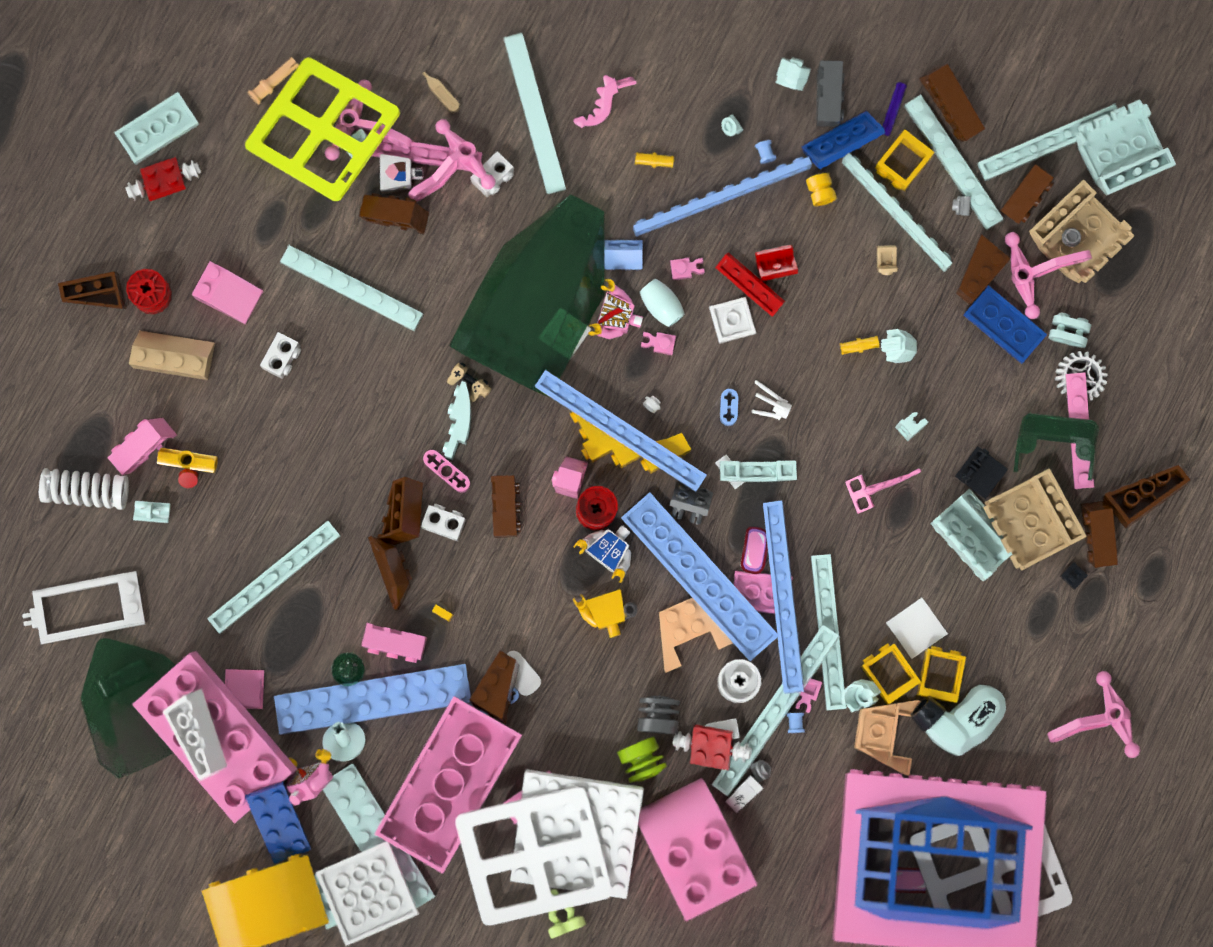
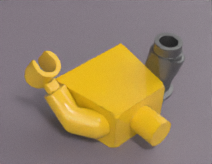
(606, 611)

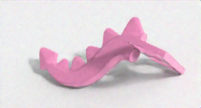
(605, 101)
(869, 490)

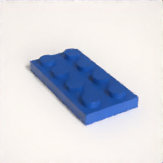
(843, 140)
(1005, 324)
(278, 822)

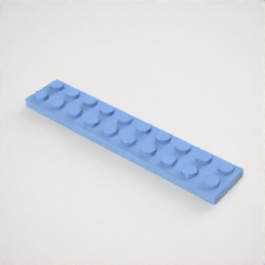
(699, 577)
(371, 699)

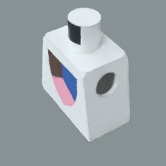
(397, 174)

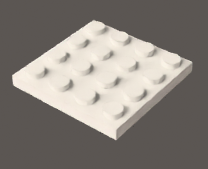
(367, 893)

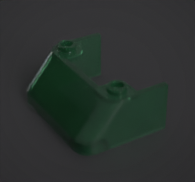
(1059, 429)

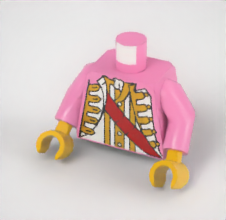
(615, 313)
(309, 780)

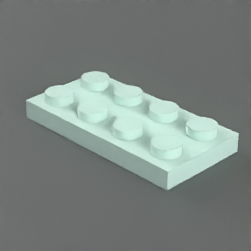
(156, 128)

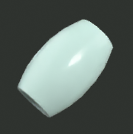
(662, 302)

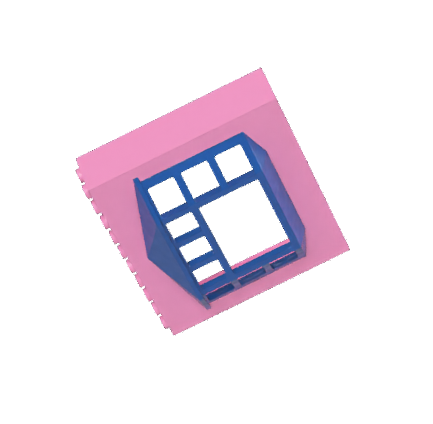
(940, 803)

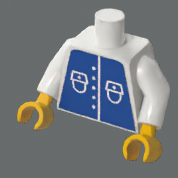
(608, 550)

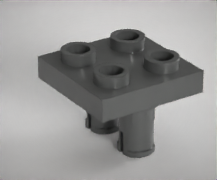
(689, 500)

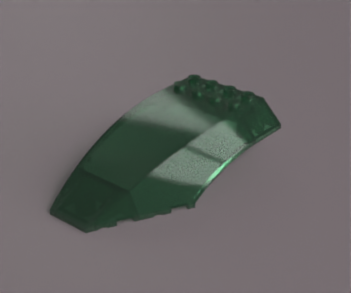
(538, 295)

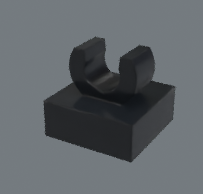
(1073, 575)

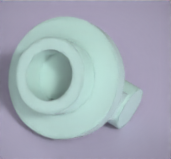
(731, 126)

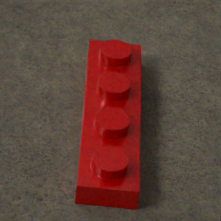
(750, 284)

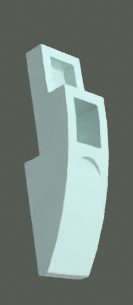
(461, 413)

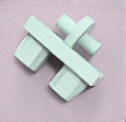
(151, 512)

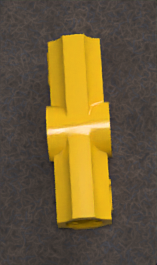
(175, 459)

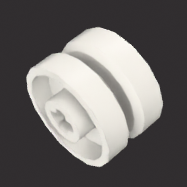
(750, 681)

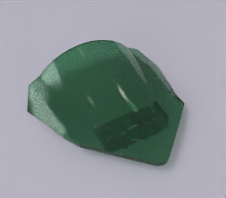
(114, 682)

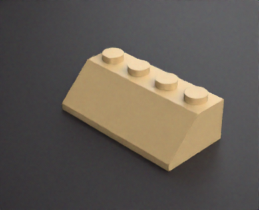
(172, 355)

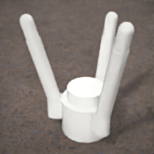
(781, 407)

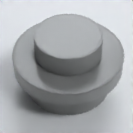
(1071, 237)

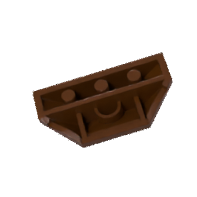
(392, 570)

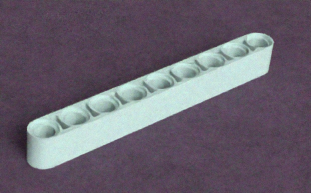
(534, 113)

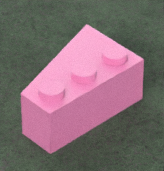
(140, 444)

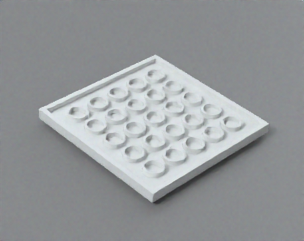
(616, 821)

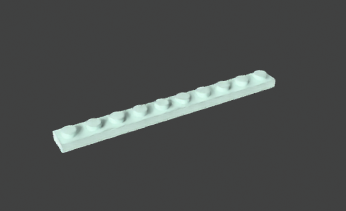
(776, 711)

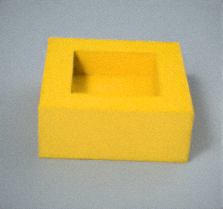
(442, 613)

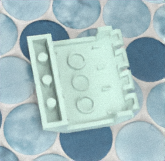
(1122, 148)
(972, 535)

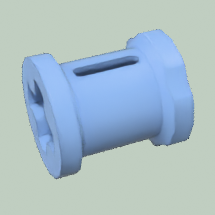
(765, 151)
(795, 722)

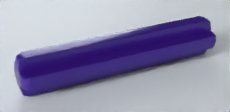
(893, 108)

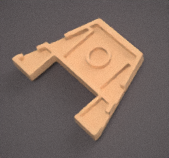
(683, 624)
(877, 733)

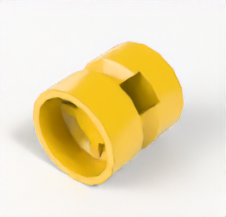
(821, 189)

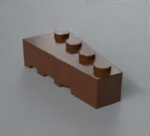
(952, 102)
(1141, 497)

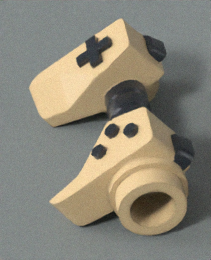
(479, 388)

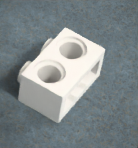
(490, 166)
(275, 354)
(441, 527)

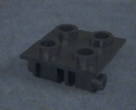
(981, 472)

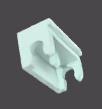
(909, 428)

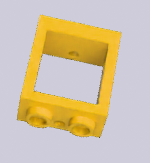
(915, 146)
(914, 680)
(940, 695)

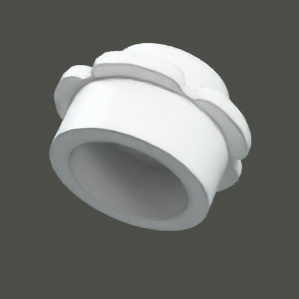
(652, 404)

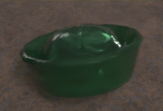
(347, 669)

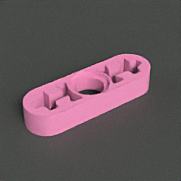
(432, 466)

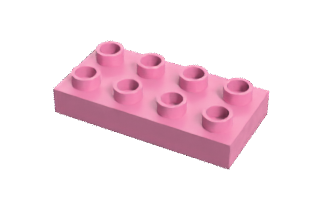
(249, 752)
(447, 780)

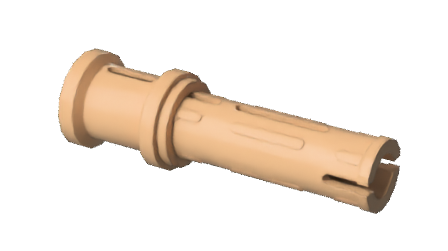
(266, 86)

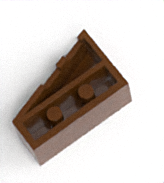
(1028, 194)

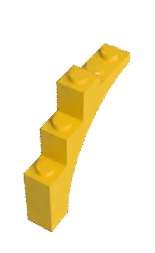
(601, 444)

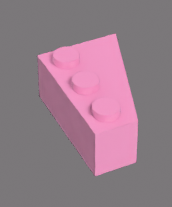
(569, 477)
(394, 643)

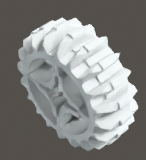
(1089, 363)

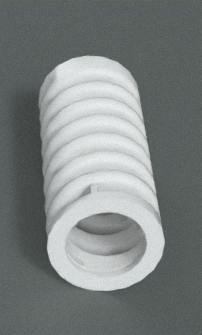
(49, 492)

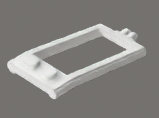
(130, 602)

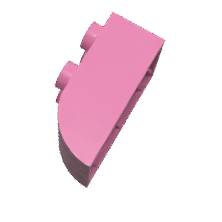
(695, 849)

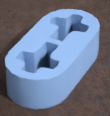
(734, 407)

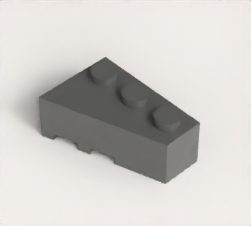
(829, 93)

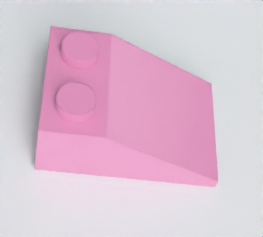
(227, 292)

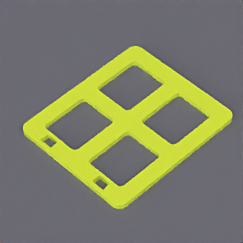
(322, 128)

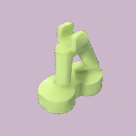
(564, 927)

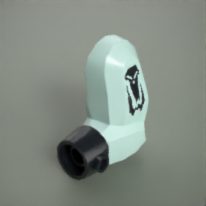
(967, 722)

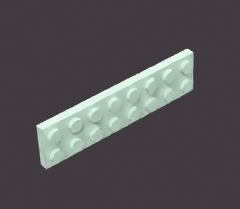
(362, 818)

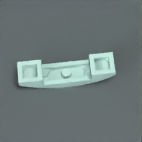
(757, 471)

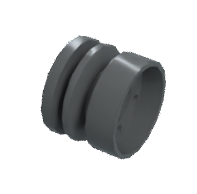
(658, 715)

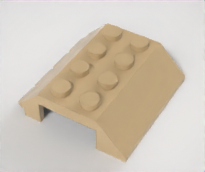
(1098, 230)
(1034, 520)

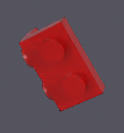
(776, 263)

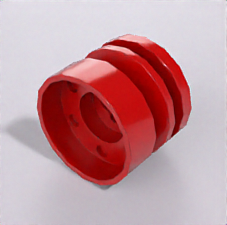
(151, 301)
(594, 497)

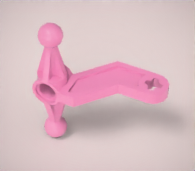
(354, 110)
(450, 165)
(1020, 264)
(1112, 704)

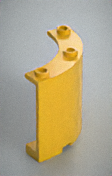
(266, 905)

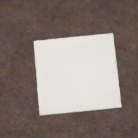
(916, 628)

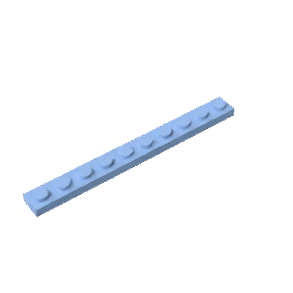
(729, 192)
(620, 430)
(783, 597)

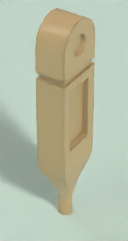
(442, 94)

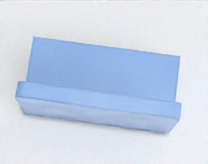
(623, 254)

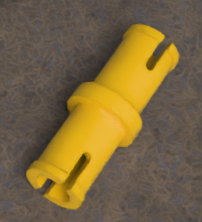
(654, 160)
(859, 345)

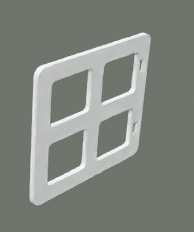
(533, 856)
(940, 888)

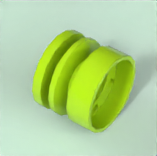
(642, 759)

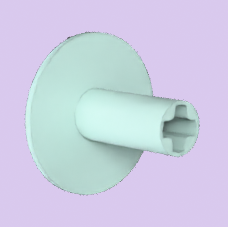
(344, 741)

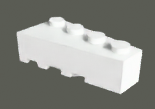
(196, 734)

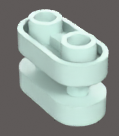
(1078, 325)

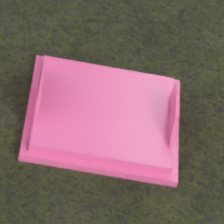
(246, 686)

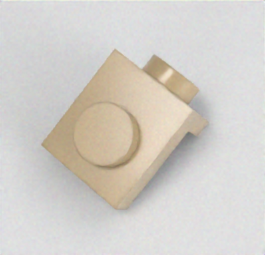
(886, 259)

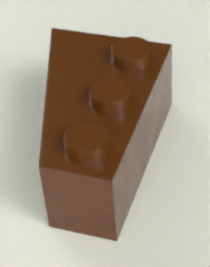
(394, 212)
(981, 270)
(95, 290)
(505, 506)
(403, 513)
(1100, 534)
(496, 687)

